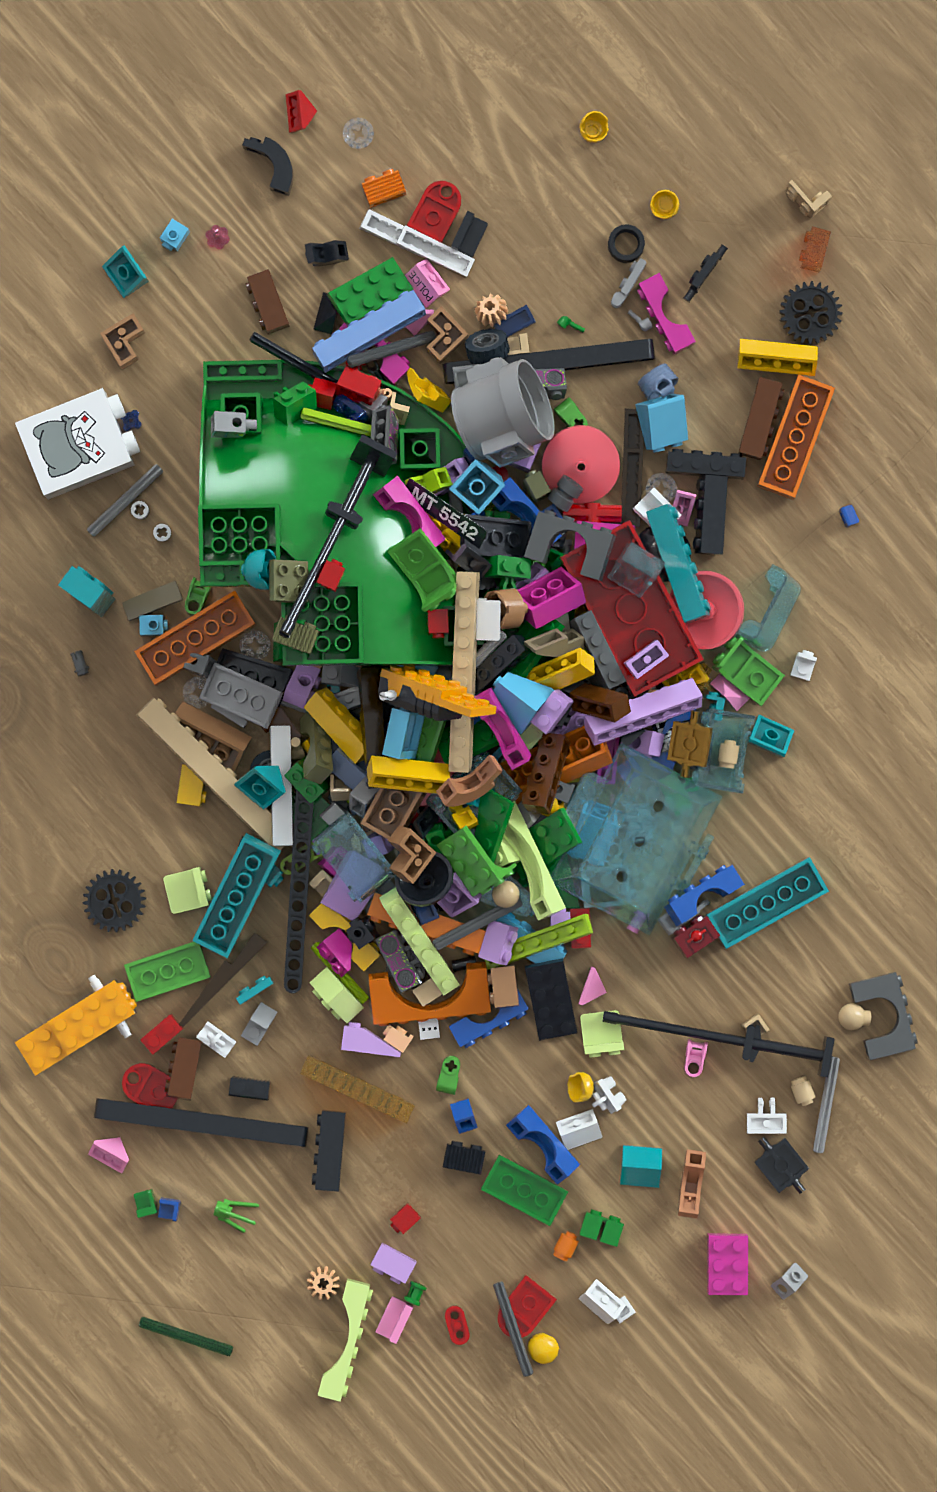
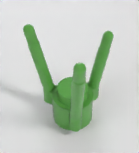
(224, 1211)

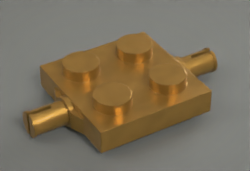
(689, 743)

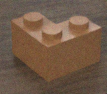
(449, 336)
(118, 339)
(413, 855)
(504, 987)

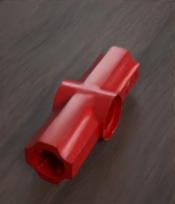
(595, 512)

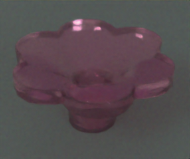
(219, 241)

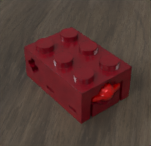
(695, 936)

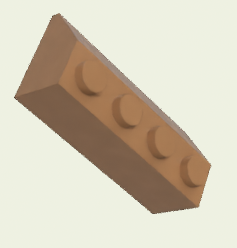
(220, 737)

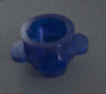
(134, 424)

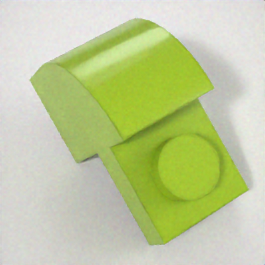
(434, 480)

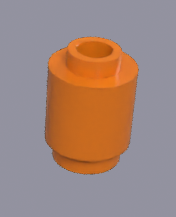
(566, 1246)

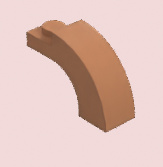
(472, 786)
(691, 1183)

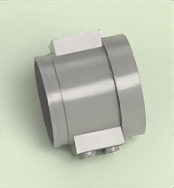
(502, 411)

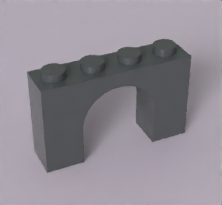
(598, 542)
(605, 665)
(900, 1037)

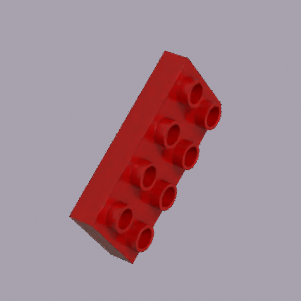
(633, 621)

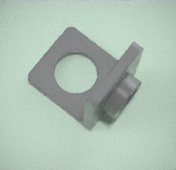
(790, 1280)

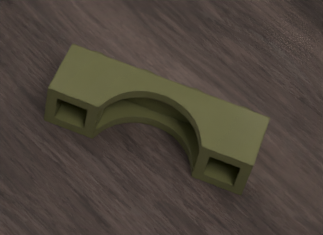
(318, 761)

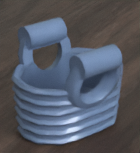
(658, 382)

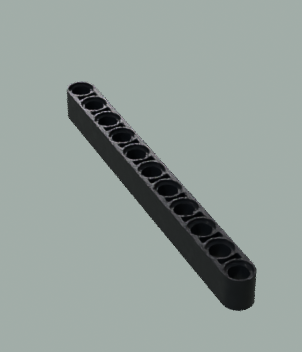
(575, 357)
(298, 895)
(201, 1122)

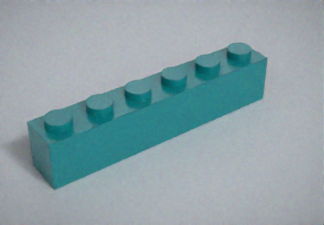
(678, 563)

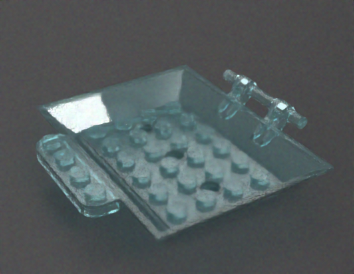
(608, 819)

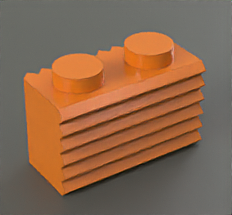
(383, 188)

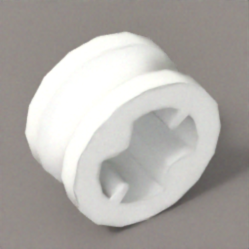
(134, 509)
(163, 538)

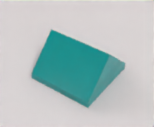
(125, 272)
(770, 736)
(262, 785)
(641, 1166)

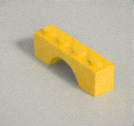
(326, 917)

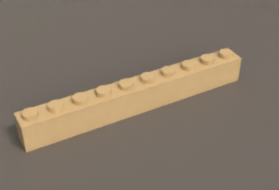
(464, 667)
(206, 767)

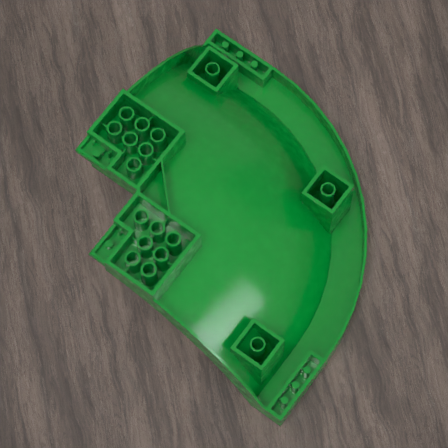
(275, 495)

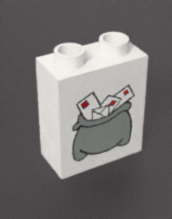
(77, 442)

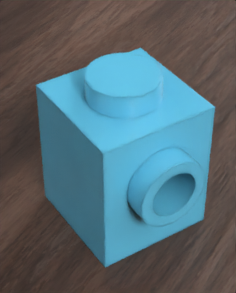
(174, 235)
(153, 625)

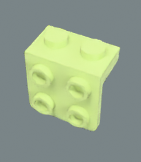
(187, 890)
(600, 1036)

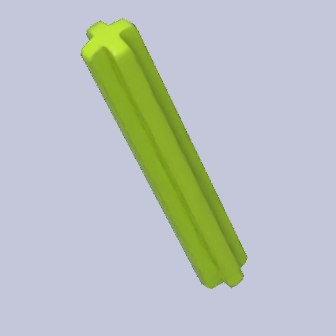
(336, 422)
(346, 980)

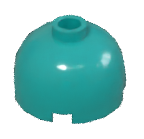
(257, 568)

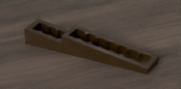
(632, 467)
(371, 713)
(224, 975)

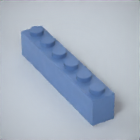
(369, 330)

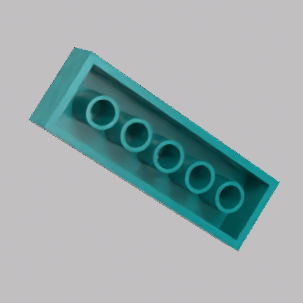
(87, 590)
(236, 895)
(767, 902)

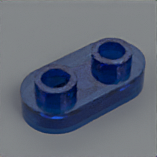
(349, 409)

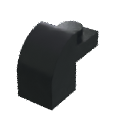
(326, 253)

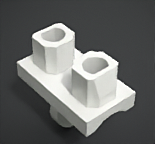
(216, 1039)
(605, 1098)

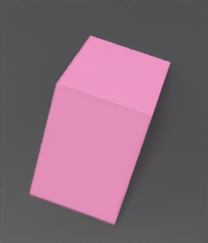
(684, 504)

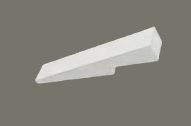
(416, 243)
(282, 808)

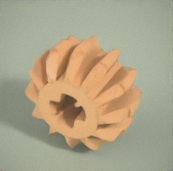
(491, 310)
(316, 1281)

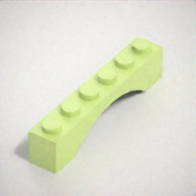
(543, 892)
(419, 941)
(334, 1380)

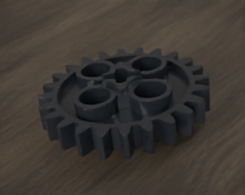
(815, 330)
(97, 906)

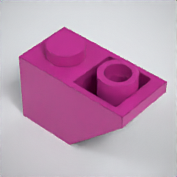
(337, 951)

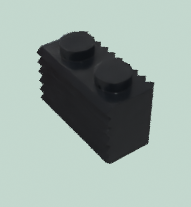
(249, 1088)
(464, 1158)

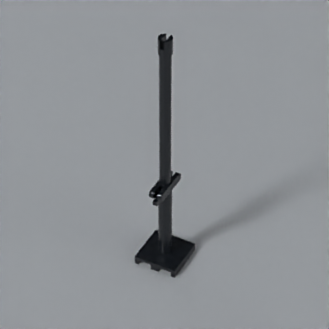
(373, 458)
(751, 1042)

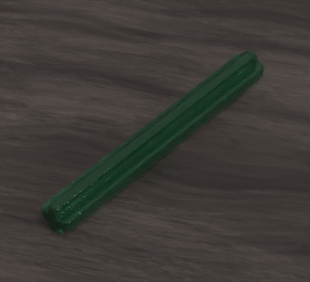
(186, 1336)

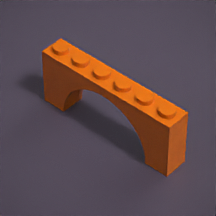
(469, 999)

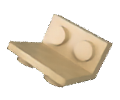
(806, 206)

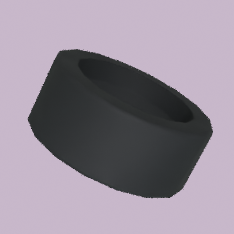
(622, 229)

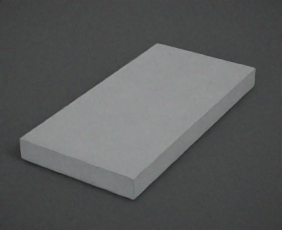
(241, 695)

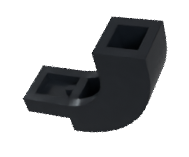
(283, 171)

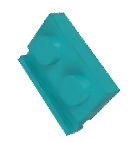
(247, 993)

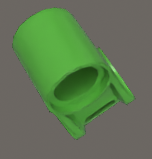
(569, 413)
(196, 595)
(448, 1078)

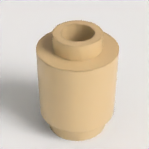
(728, 754)
(802, 1091)

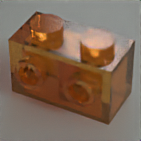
(815, 249)

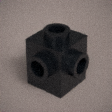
(362, 931)

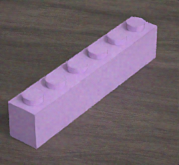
(647, 710)

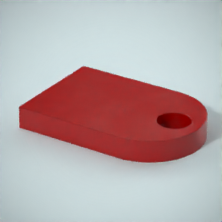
(435, 212)
(149, 1088)
(529, 1306)

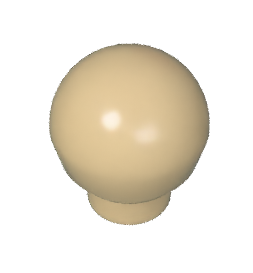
(505, 894)
(854, 1017)

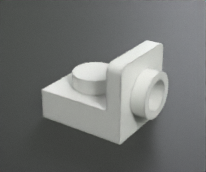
(803, 665)

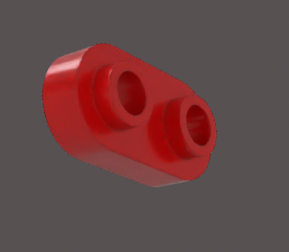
(457, 1324)

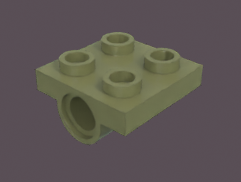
(286, 579)

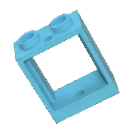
(403, 734)

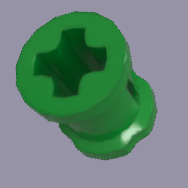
(415, 1293)

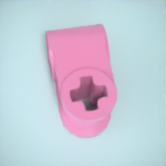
(695, 1056)

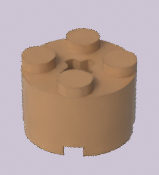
(512, 607)

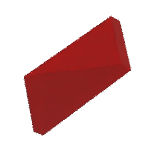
(299, 111)

